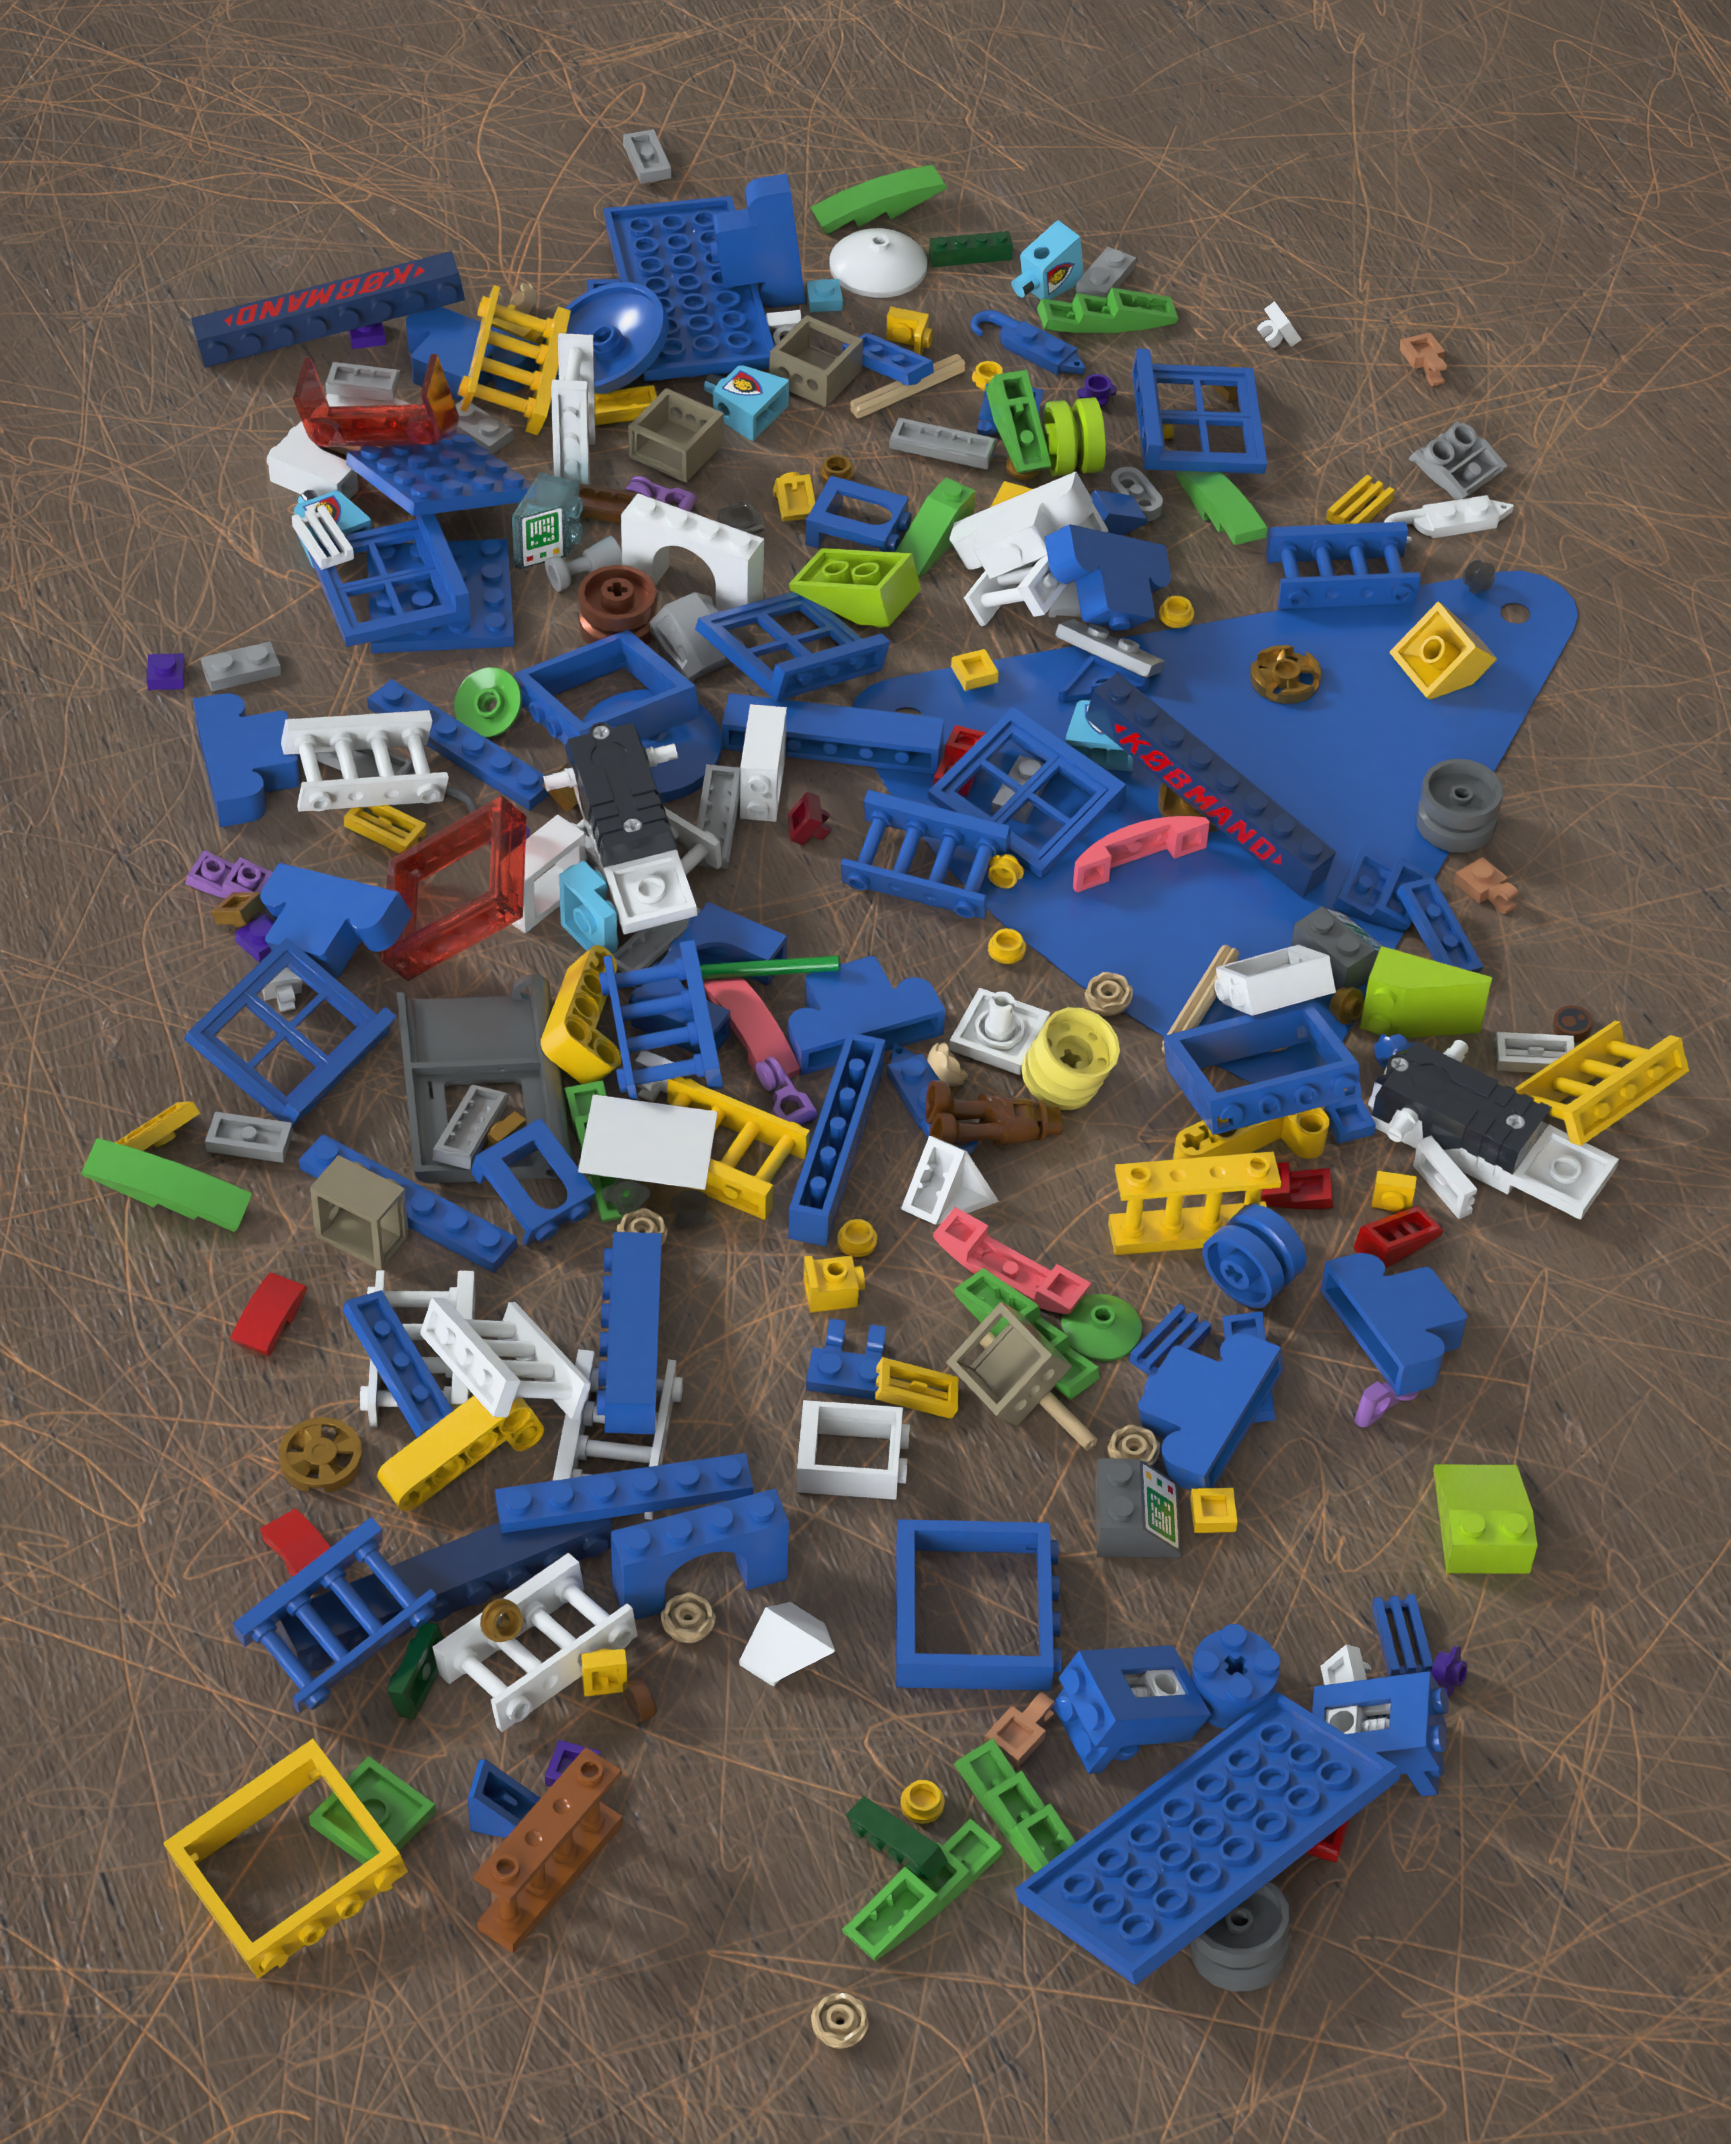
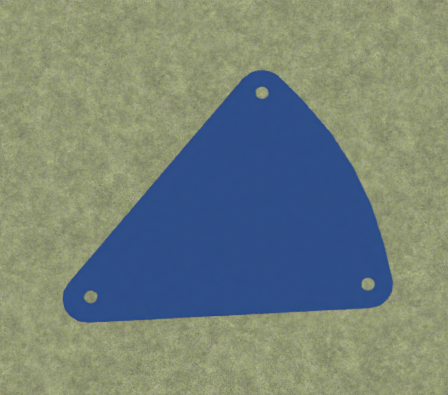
(1336, 763)

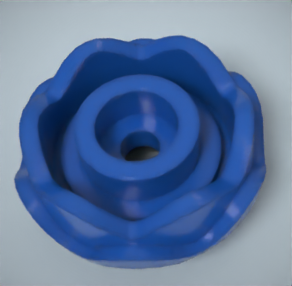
(1389, 1046)

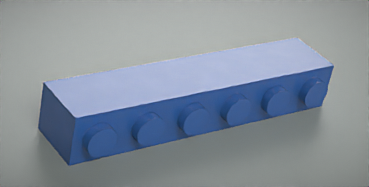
(845, 734)
(836, 1139)
(632, 1333)

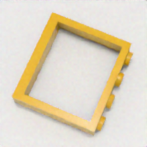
(251, 1805)

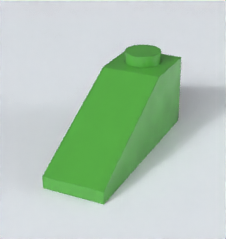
(1018, 420)
(932, 526)

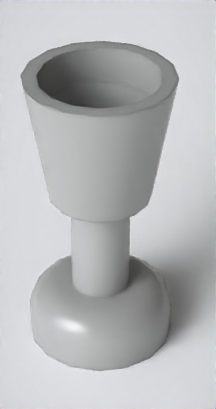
(598, 555)

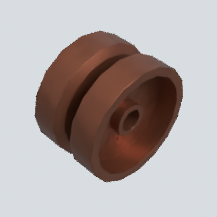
(615, 601)

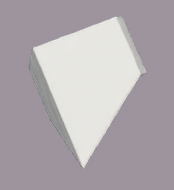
(945, 1181)
(785, 1643)

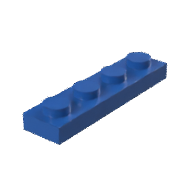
(397, 1361)

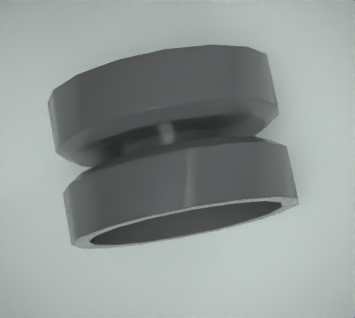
(1459, 805)
(1247, 1944)

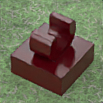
(808, 820)

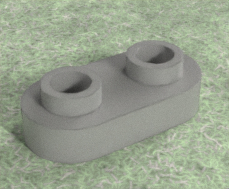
(1133, 482)

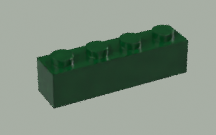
(970, 249)
(896, 1838)

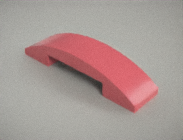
(1176, 834)
(752, 1022)
(970, 1245)

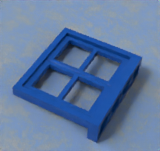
(1150, 417)
(438, 567)
(808, 670)
(1060, 758)
(329, 1069)

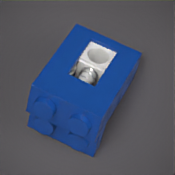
(1127, 1700)
(1395, 1719)

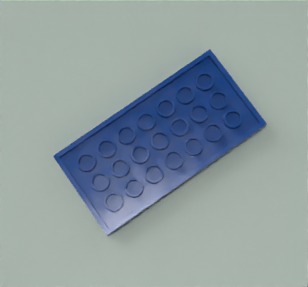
(671, 255)
(1206, 1836)

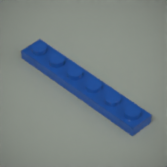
(466, 747)
(426, 1211)
(623, 1493)

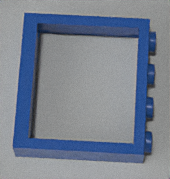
(671, 706)
(1251, 1035)
(965, 1670)

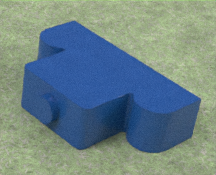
(761, 243)
(454, 341)
(1110, 574)
(242, 756)
(331, 915)
(861, 1003)
(1396, 1318)
(1208, 1405)

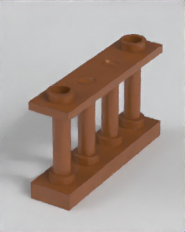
(548, 1850)

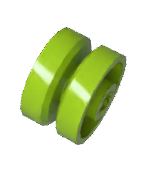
(1074, 436)

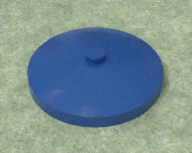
(626, 329)
(695, 742)

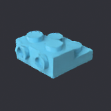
(585, 907)

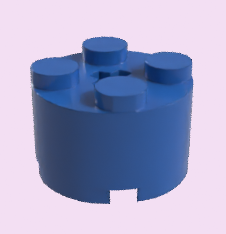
(1234, 1673)

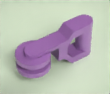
(644, 486)
(771, 1075)
(1376, 1401)

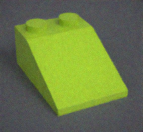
(860, 584)
(1423, 997)
(1485, 1519)

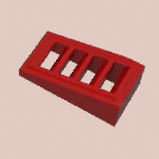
(1401, 1235)

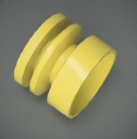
(1070, 1058)

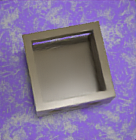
(813, 371)
(676, 441)
(359, 1212)
(1013, 1369)

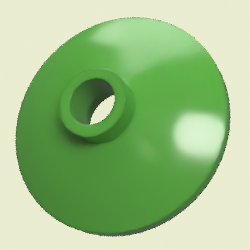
(477, 695)
(1102, 1339)

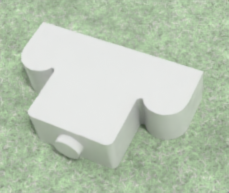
(1016, 529)

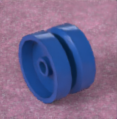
(1254, 1256)

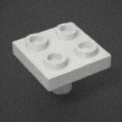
(998, 1030)

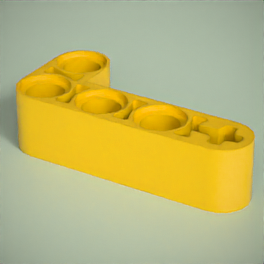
(570, 1030)
(1302, 1132)
(453, 1448)

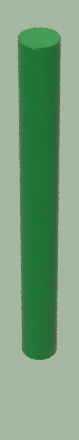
(771, 967)

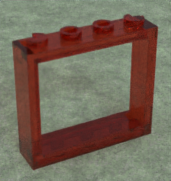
(481, 917)

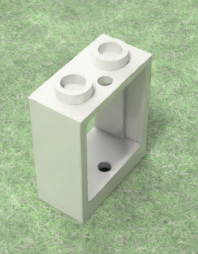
(763, 763)
(552, 844)
(1275, 980)
(855, 1421)

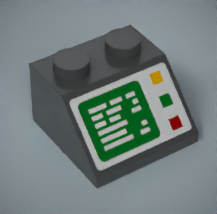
(1346, 943)
(1135, 1510)

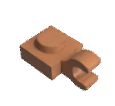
(1427, 353)
(1485, 882)
(1022, 1733)

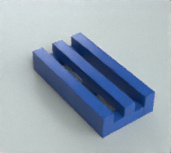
(1187, 1322)
(1397, 1607)

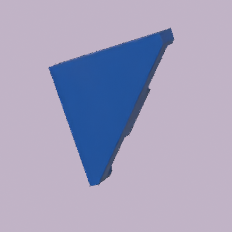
(1093, 674)

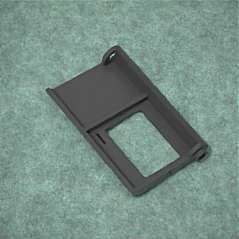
(479, 1044)

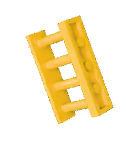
(546, 355)
(1620, 1090)
(723, 1181)
(1178, 1226)

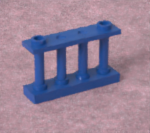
(1342, 542)
(933, 822)
(696, 1032)
(295, 1599)

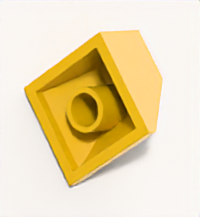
(1442, 653)

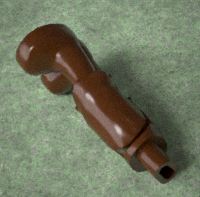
(1001, 1118)

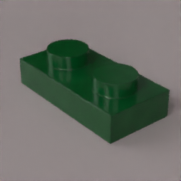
(416, 1673)

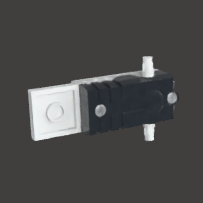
(628, 824)
(1486, 1128)

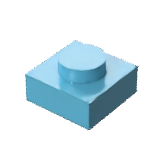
(824, 295)

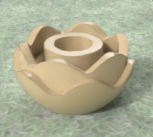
(525, 298)
(1111, 984)
(946, 1065)
(643, 1221)
(1134, 1438)
(688, 1606)
(836, 2008)

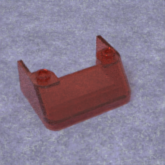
(377, 424)

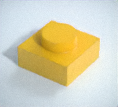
(975, 669)
(1393, 1191)
(1213, 1510)

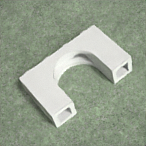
(304, 466)
(731, 554)

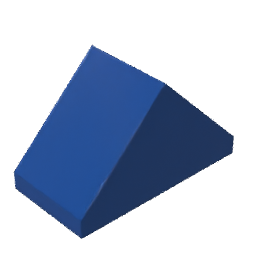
(1118, 511)
(497, 1801)

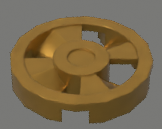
(1282, 671)
(319, 1455)

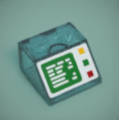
(547, 521)

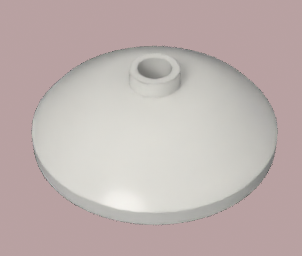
(878, 263)

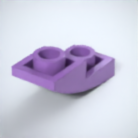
(222, 877)

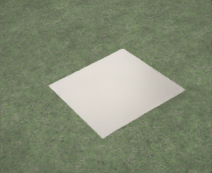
(648, 1142)

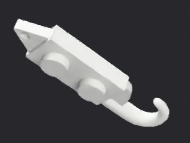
(1454, 516)

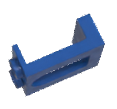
(824, 517)
(537, 1221)

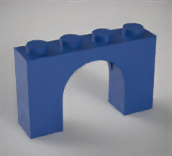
(718, 939)
(651, 1551)

